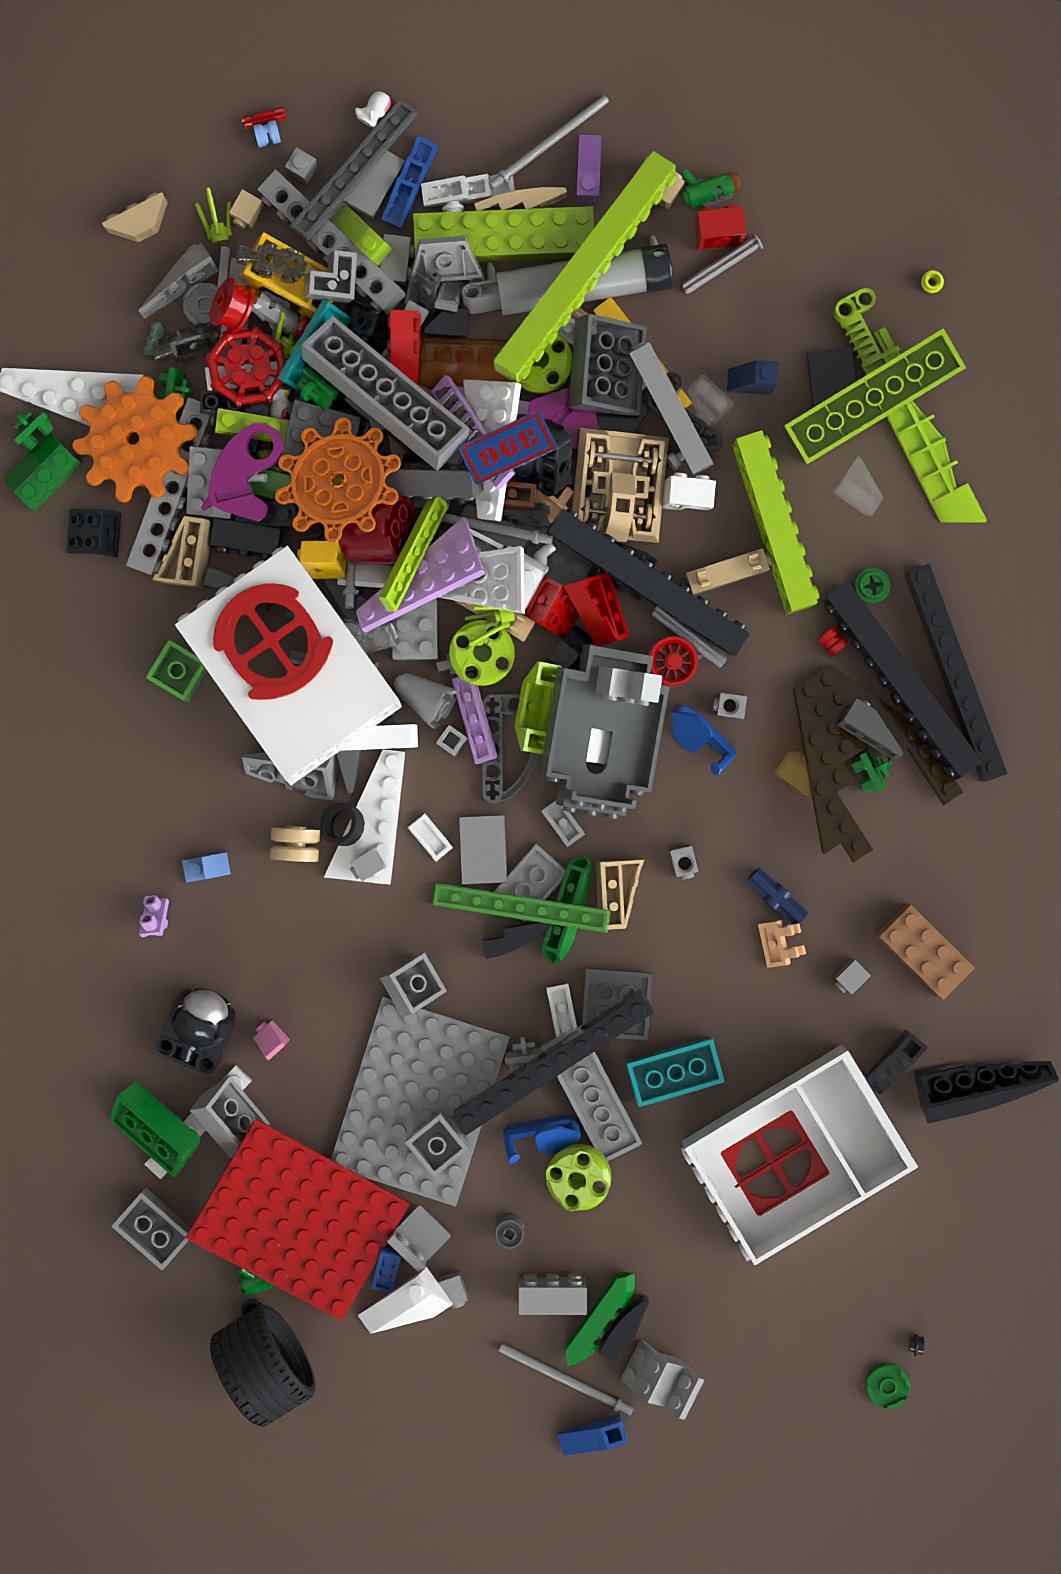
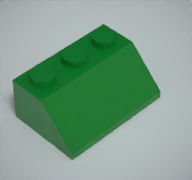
(42, 472)

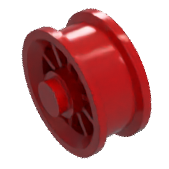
(231, 305)
(673, 660)

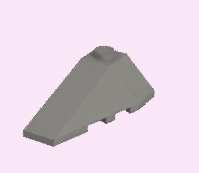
(190, 269)

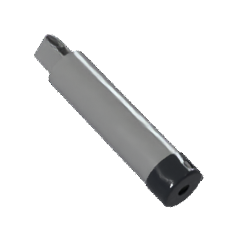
(521, 289)

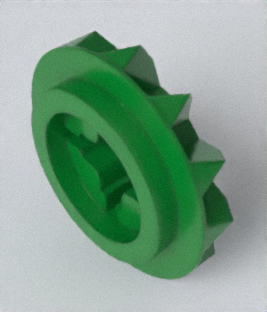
(878, 576)

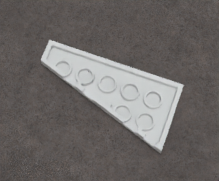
(62, 390)
(495, 406)
(500, 585)

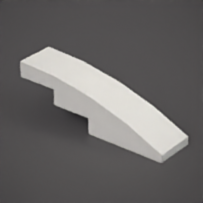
(462, 190)

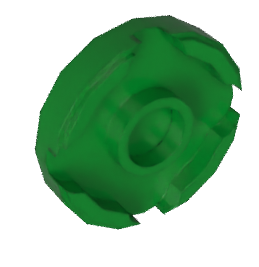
(887, 1385)

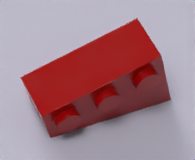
(405, 342)
(599, 608)

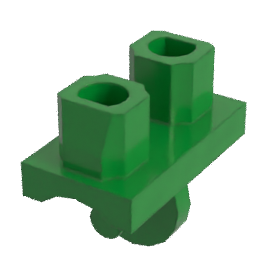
(174, 382)
(315, 388)
(25, 436)
(875, 779)

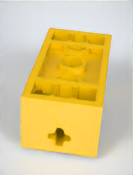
(292, 292)
(323, 558)

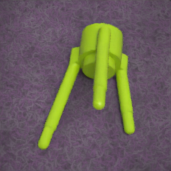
(218, 233)
(286, 341)
(501, 616)

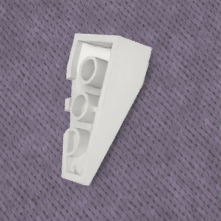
(408, 1303)

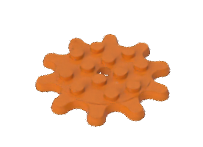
(157, 445)
(333, 457)

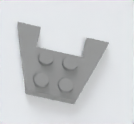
(447, 256)

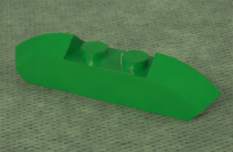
(572, 891)
(615, 1296)

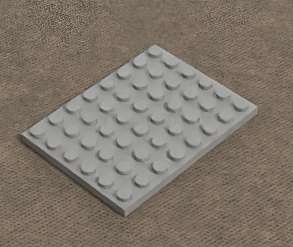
(413, 1072)

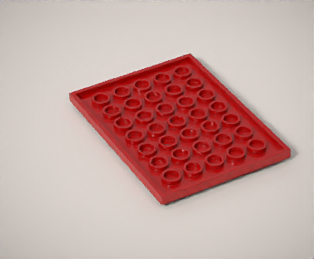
(297, 1219)

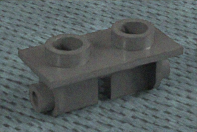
(428, 291)
(529, 517)

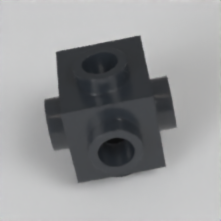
(371, 327)

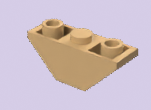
(138, 220)
(620, 506)

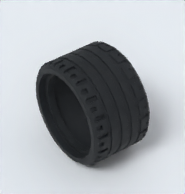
(262, 1365)

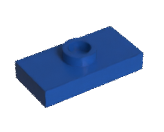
(386, 1270)

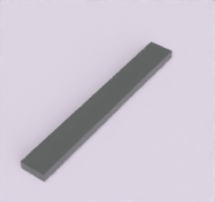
(353, 170)

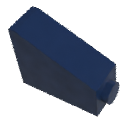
(753, 377)

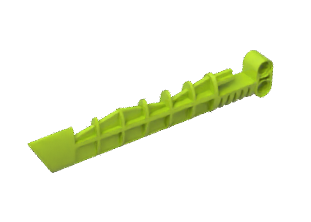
(916, 434)

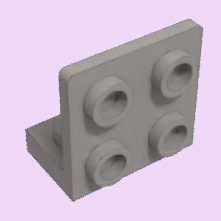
(418, 1238)

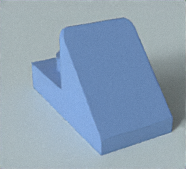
(206, 867)

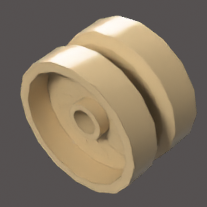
(294, 844)

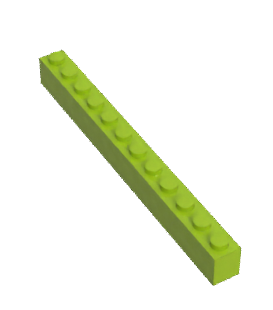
(585, 267)

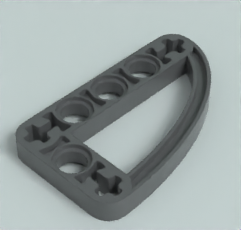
(503, 709)

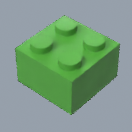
(177, 671)

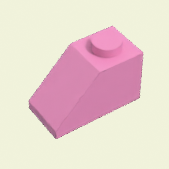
(270, 1039)

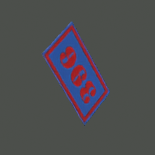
(507, 447)

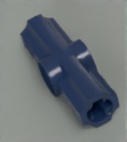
(777, 896)

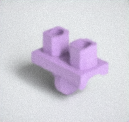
(154, 916)

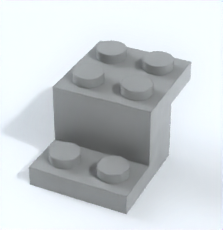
(662, 1379)

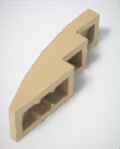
(525, 198)

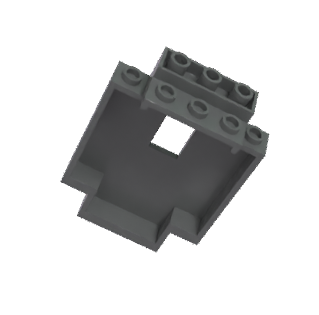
(632, 742)

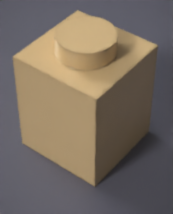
(246, 210)

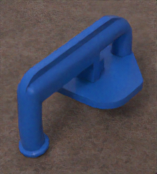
(694, 731)
(549, 1135)

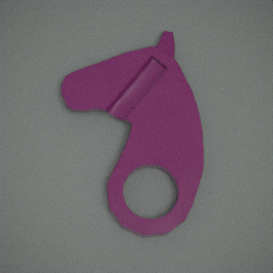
(556, 409)
(233, 469)

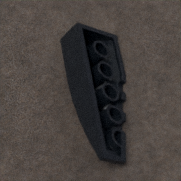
(967, 1089)

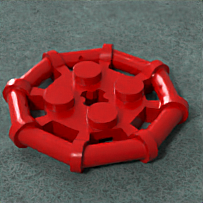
(242, 354)

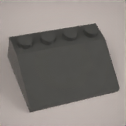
(602, 368)

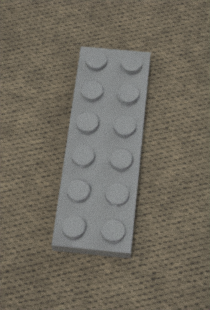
(598, 1105)

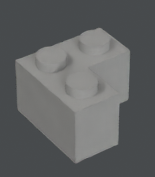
(337, 283)
(628, 685)

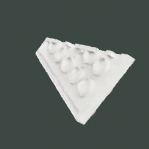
(380, 812)

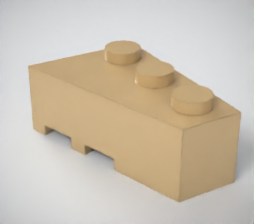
(188, 554)
(616, 888)

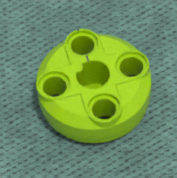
(550, 364)
(481, 654)
(578, 1177)

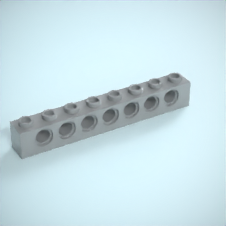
(391, 294)
(138, 559)

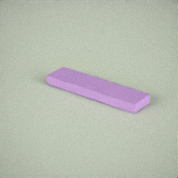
(475, 720)

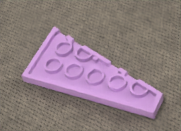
(445, 566)

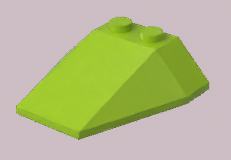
(535, 707)

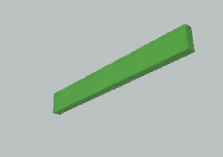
(521, 907)

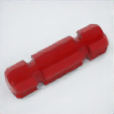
(263, 117)

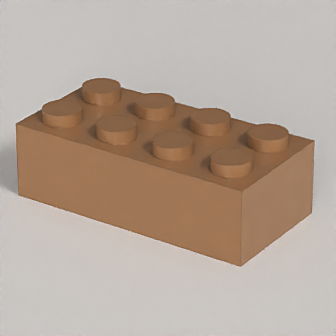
(925, 951)

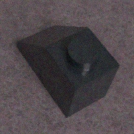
(448, 325)
(570, 648)

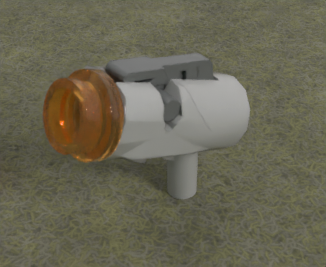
(269, 308)

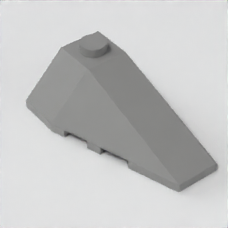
(316, 784)

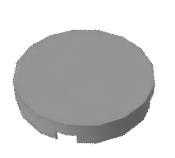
(198, 302)

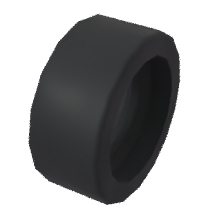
(355, 831)

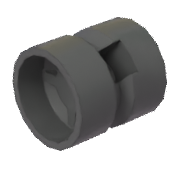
(509, 1231)

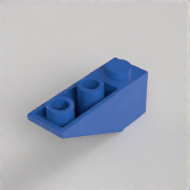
(594, 1436)

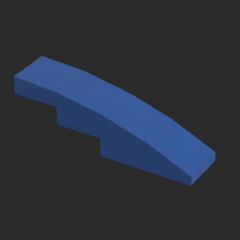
(409, 183)

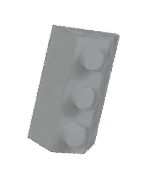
(226, 1114)

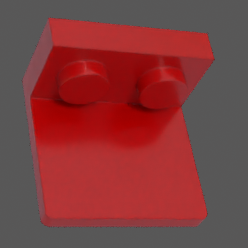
(552, 608)

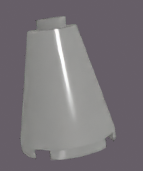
(426, 697)

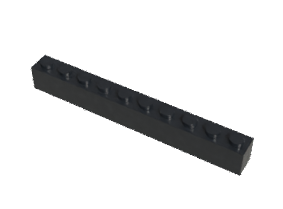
(647, 582)
(954, 671)
(901, 681)
(552, 1062)

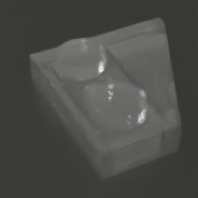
(708, 401)
(859, 489)

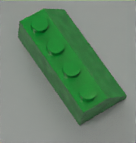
(154, 1128)

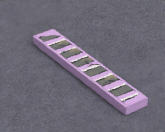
(452, 399)

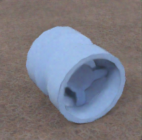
(262, 135)

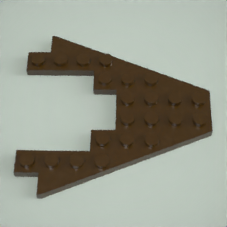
(819, 708)

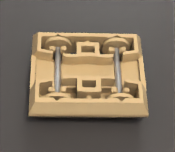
(620, 454)

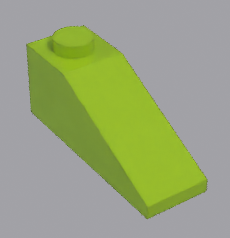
(362, 235)

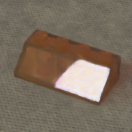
(459, 360)

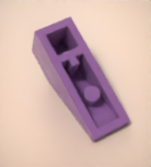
(588, 169)

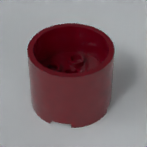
(386, 540)

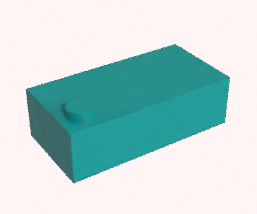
(674, 1071)

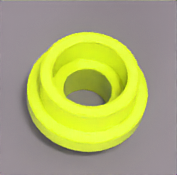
(937, 277)

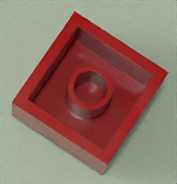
(720, 227)

